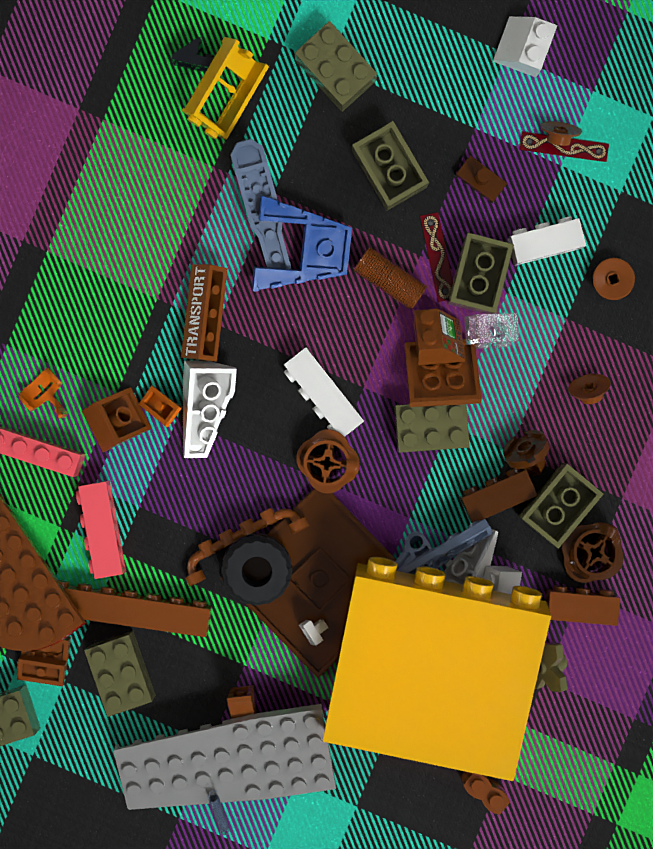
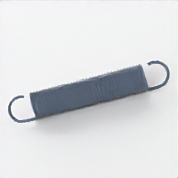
(218, 813)

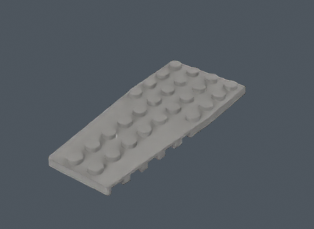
(240, 760)

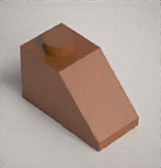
(241, 701)

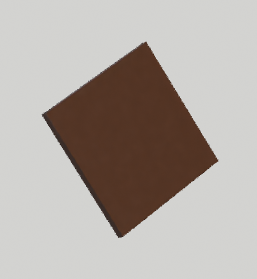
(321, 578)

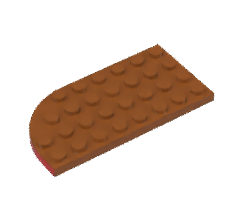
(32, 601)

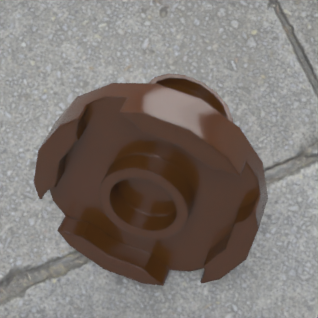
(527, 452)

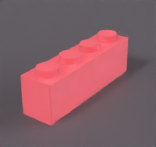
(40, 452)
(101, 529)

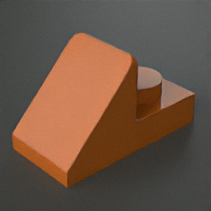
(160, 406)

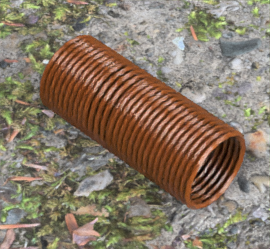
(391, 280)

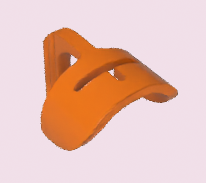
(29, 393)

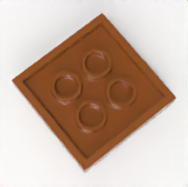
(444, 382)

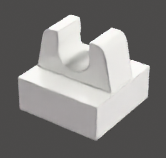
(313, 630)

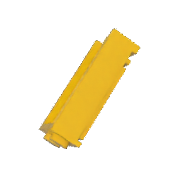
(242, 65)

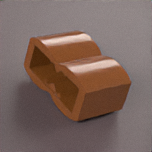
(487, 790)

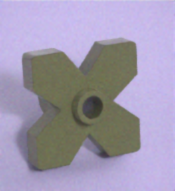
(552, 668)

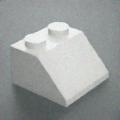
(525, 44)

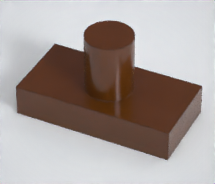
(481, 179)

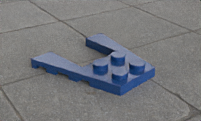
(323, 247)

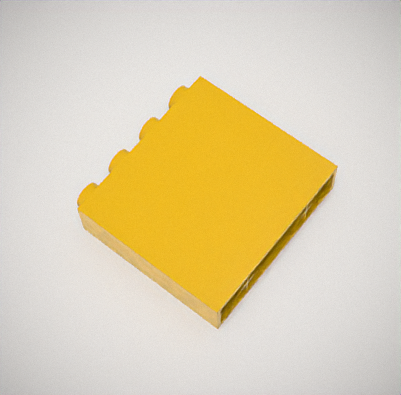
(437, 669)

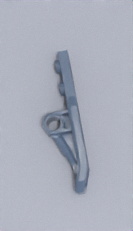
(255, 180)
(438, 556)

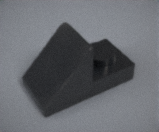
(190, 57)

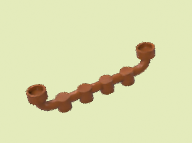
(227, 538)

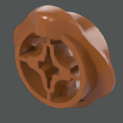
(330, 438)

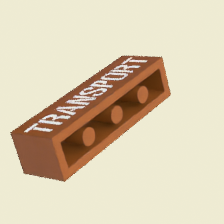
(204, 312)

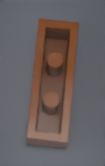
(583, 605)

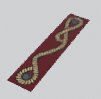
(577, 148)
(437, 255)

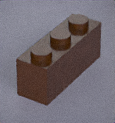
(498, 494)

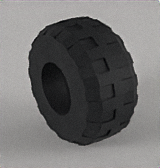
(256, 591)

